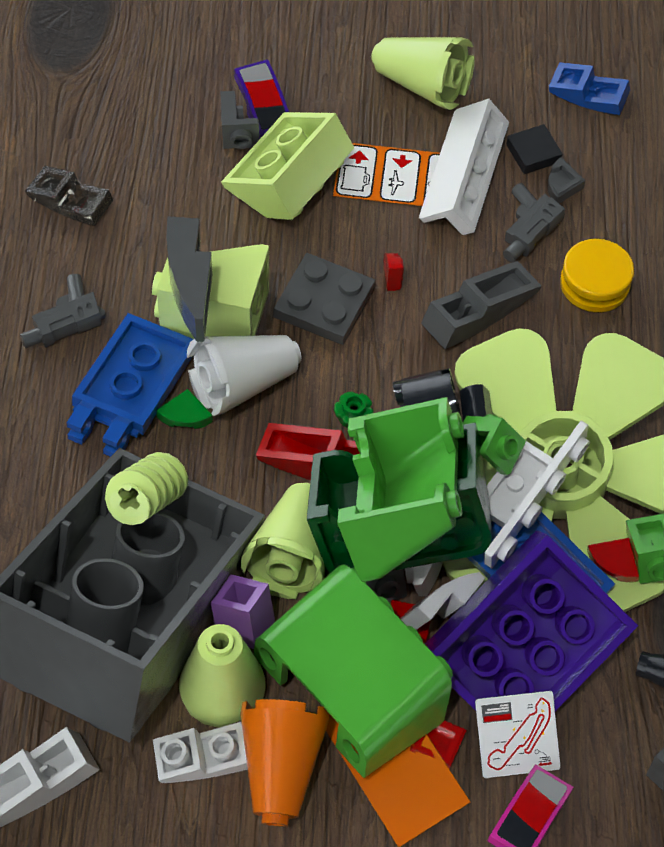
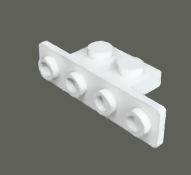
(517, 496)

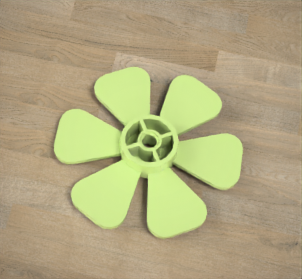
(614, 391)

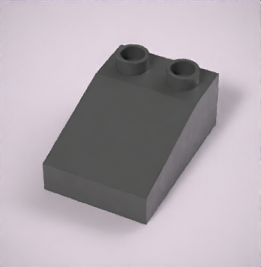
(112, 609)

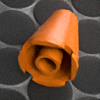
(280, 755)

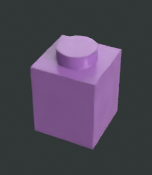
(244, 606)

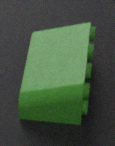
(359, 667)

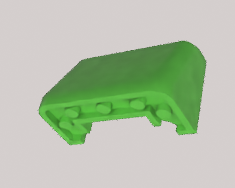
(403, 484)

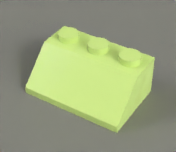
(290, 163)

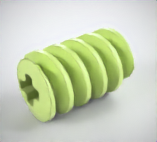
(145, 488)

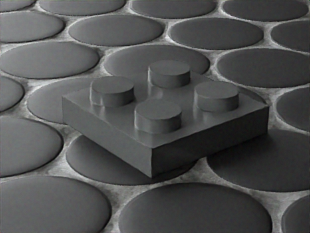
(324, 298)

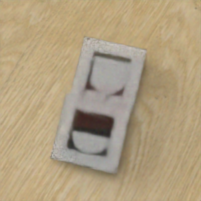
(64, 194)

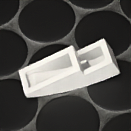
(43, 774)

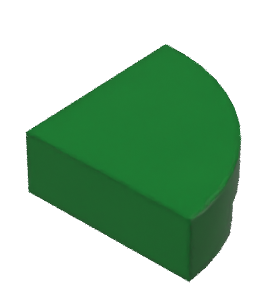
(185, 411)

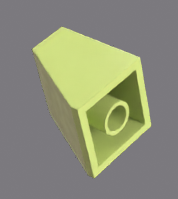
(236, 293)

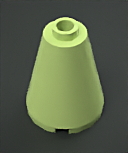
(427, 66)
(285, 548)
(220, 677)

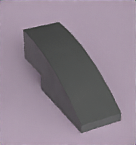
(189, 273)
(479, 303)

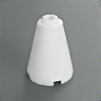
(239, 367)

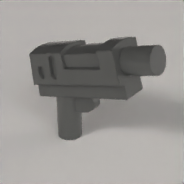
(533, 223)
(71, 315)

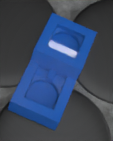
(581, 87)

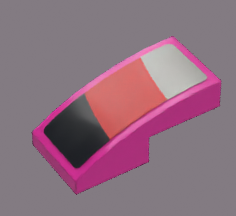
(531, 810)

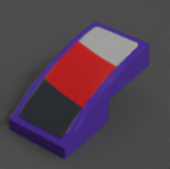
(261, 93)

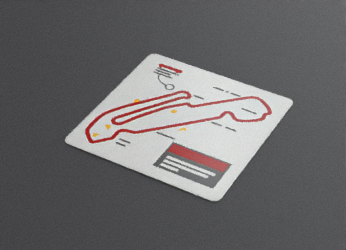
(517, 733)

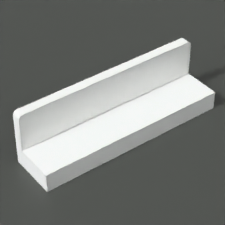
(465, 166)

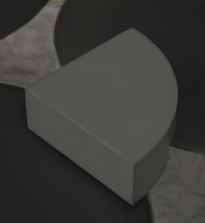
(563, 181)

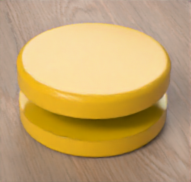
(597, 275)

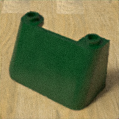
(336, 486)

